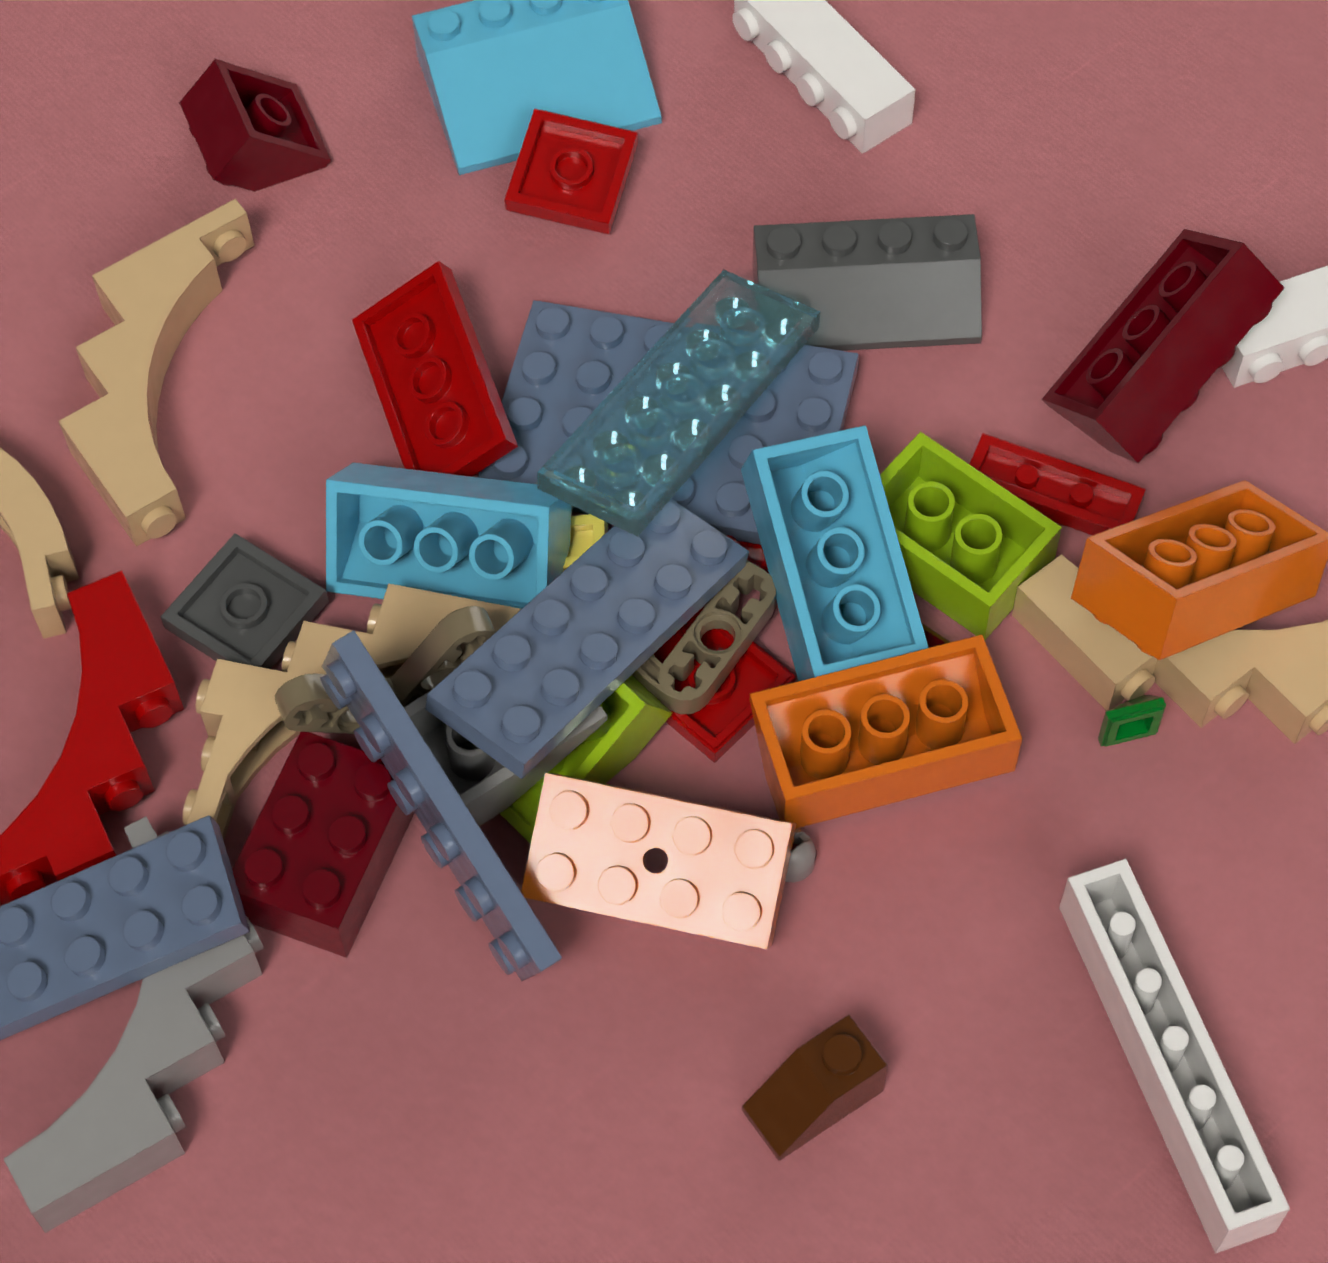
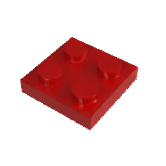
(571, 171)

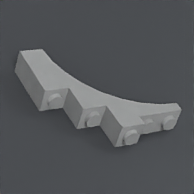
(126, 1115)

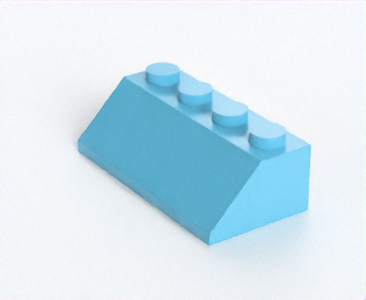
(442, 534)
(832, 552)

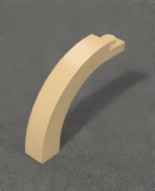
(42, 545)

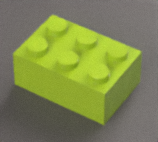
(964, 535)

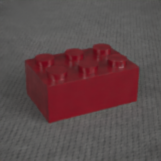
(320, 845)

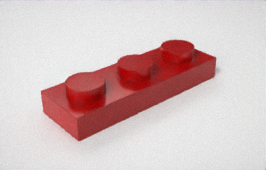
(1058, 488)

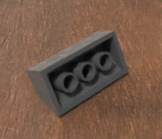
(878, 279)

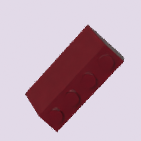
(1164, 343)

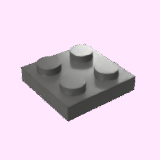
(244, 606)

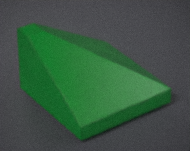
(1132, 720)

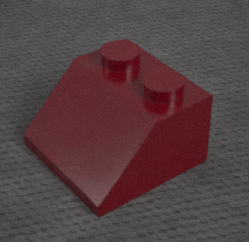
(252, 127)

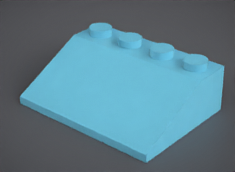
(506, 57)

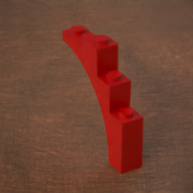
(100, 767)

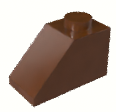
(816, 1087)

